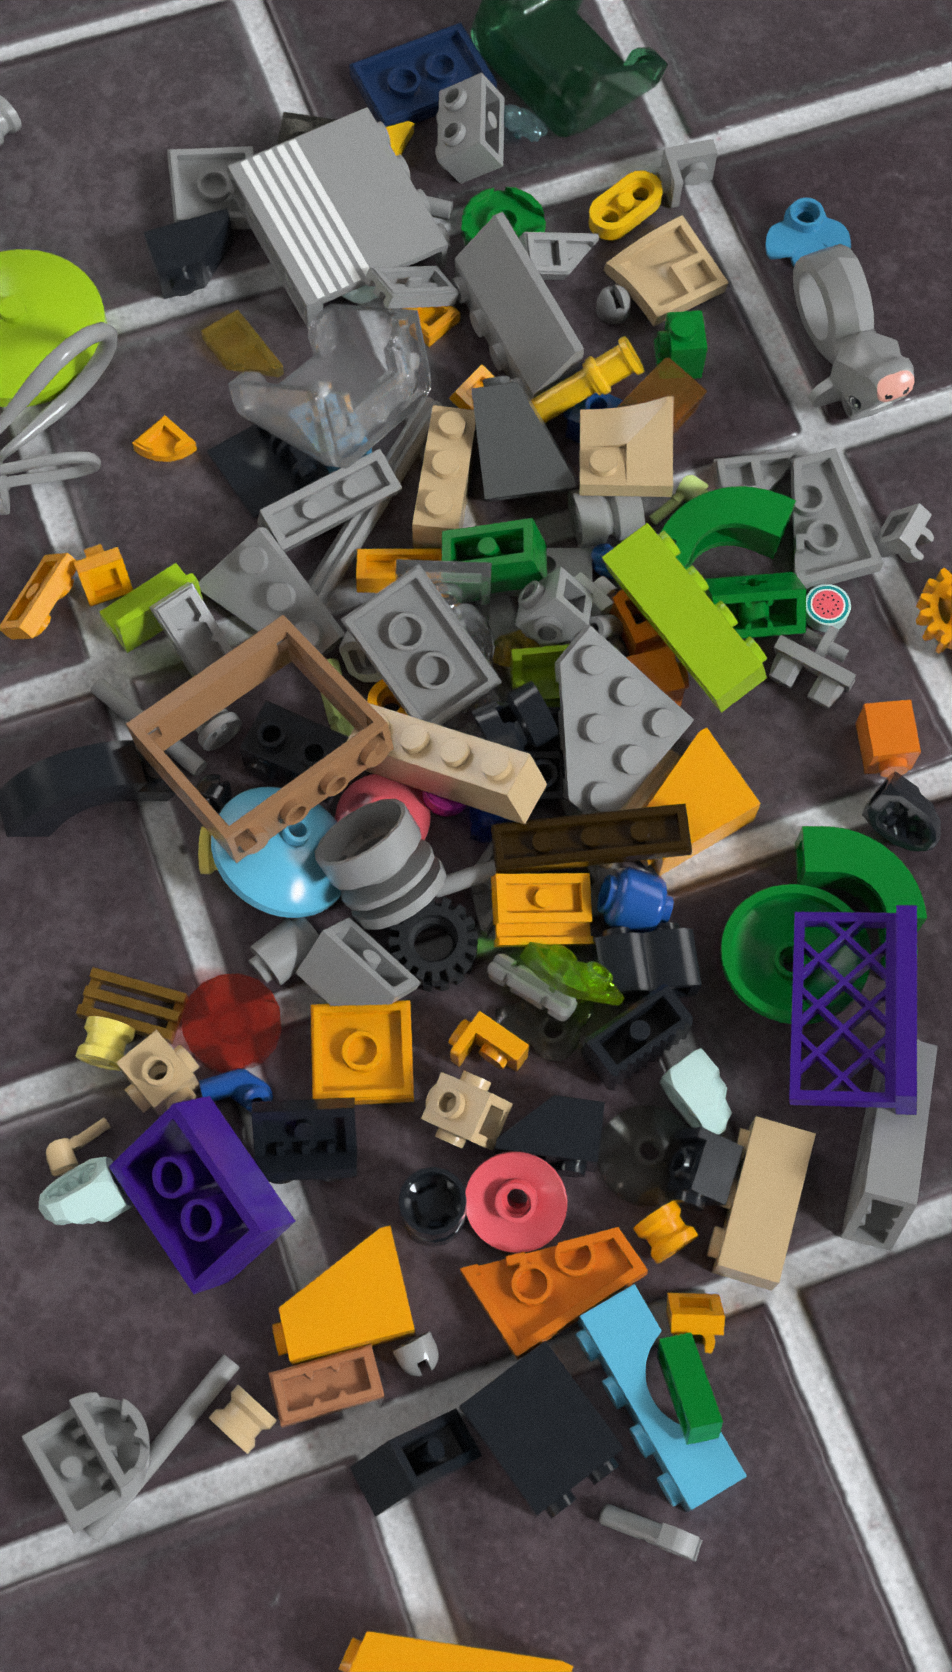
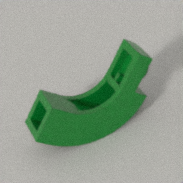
(730, 517)
(859, 866)

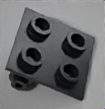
(263, 467)

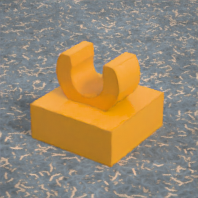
(103, 574)
(696, 1314)

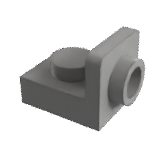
(686, 166)

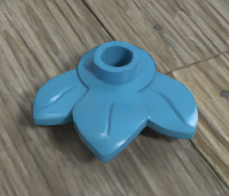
(797, 238)

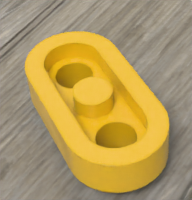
(622, 208)

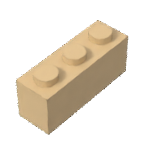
(444, 475)
(762, 1203)

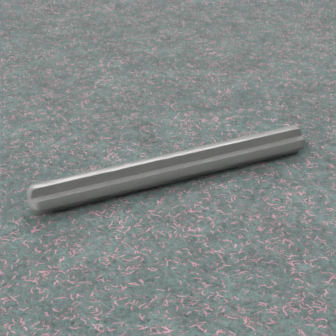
(358, 528)

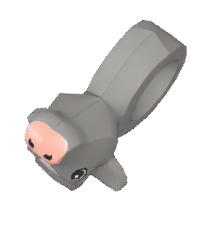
(840, 321)

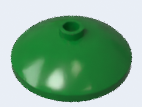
(762, 940)

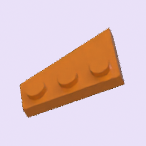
(548, 1289)

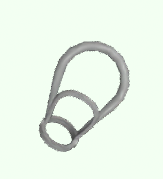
(33, 385)

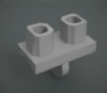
(831, 677)

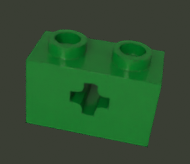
(762, 603)

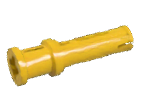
(596, 376)

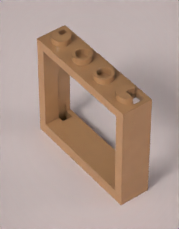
(228, 681)

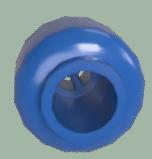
(634, 900)

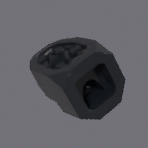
(903, 815)

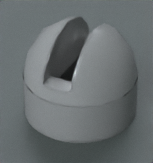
(606, 306)
(416, 1350)

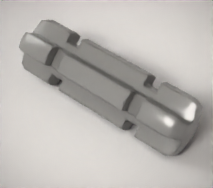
(530, 987)

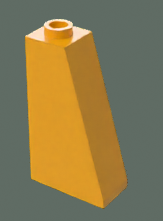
(408, 1654)

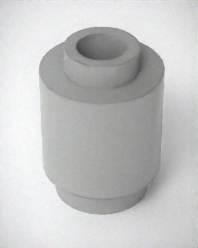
(282, 950)

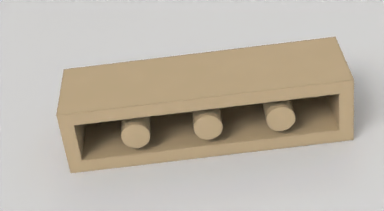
(460, 767)

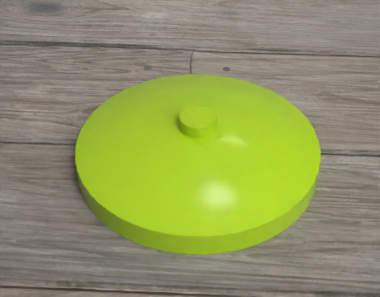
(40, 307)

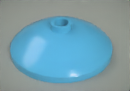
(285, 873)

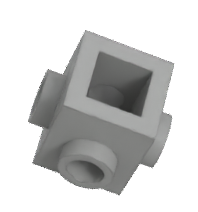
(554, 608)

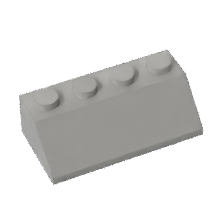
(515, 310)

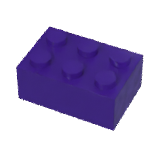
(201, 1194)

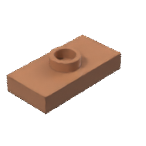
(326, 1385)

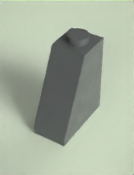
(515, 445)

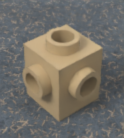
(159, 1074)
(466, 1110)

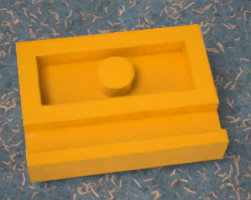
(542, 909)

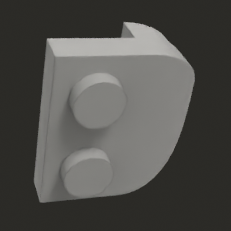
(91, 1456)

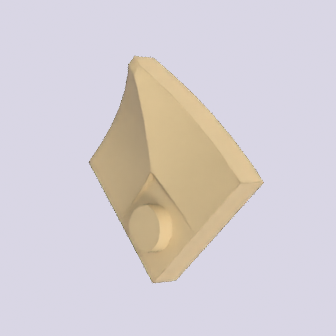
(667, 271)
(627, 450)

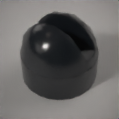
(215, 792)

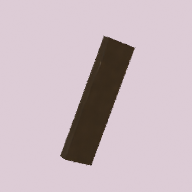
(591, 839)

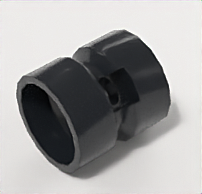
(517, 721)
(433, 1206)

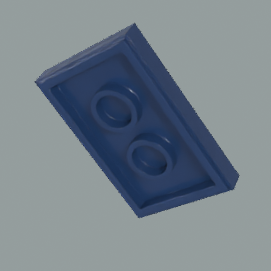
(407, 79)

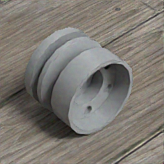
(380, 864)

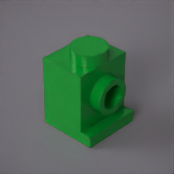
(683, 342)

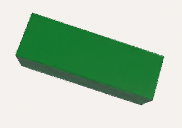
(689, 1388)

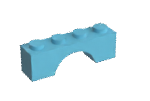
(620, 1338)

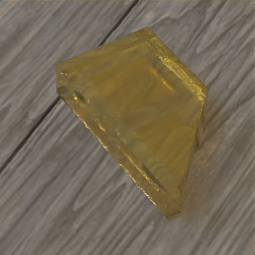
(240, 346)

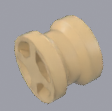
(242, 1419)

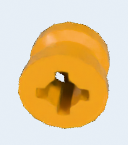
(665, 1231)

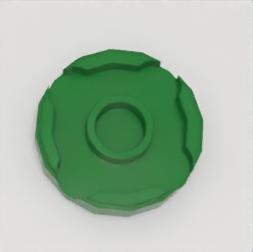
(518, 206)

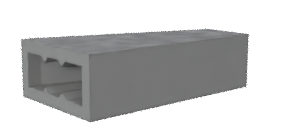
(889, 1162)

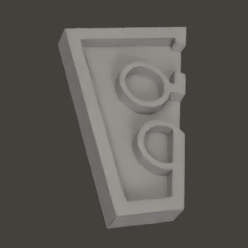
(828, 523)
(263, 584)

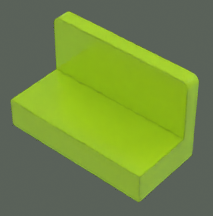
(130, 615)

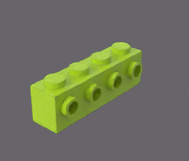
(686, 617)

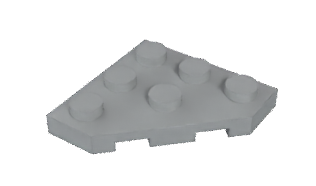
(610, 724)

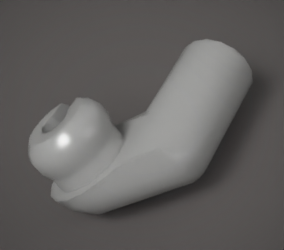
(610, 628)

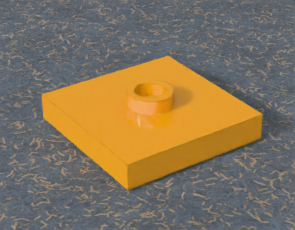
(362, 1052)

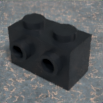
(286, 744)

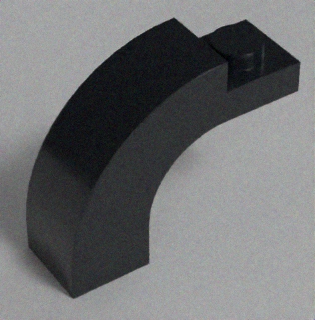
(74, 781)

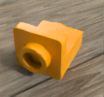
(496, 1043)

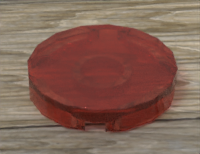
(231, 1022)

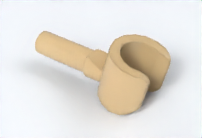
(61, 1152)

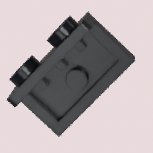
(305, 1139)

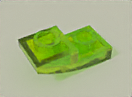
(577, 979)

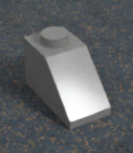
(354, 969)

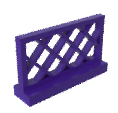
(899, 1016)

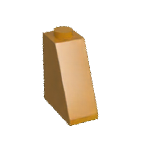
(714, 797)
(348, 1305)

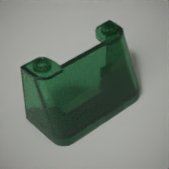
(561, 62)

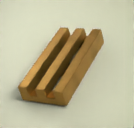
(94, 993)

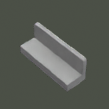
(330, 501)

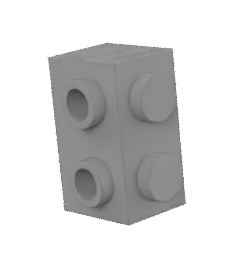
(470, 128)

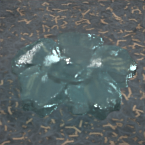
(524, 123)

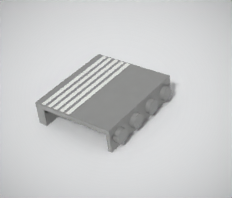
(335, 209)

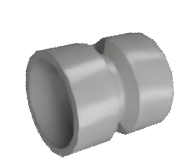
(600, 516)

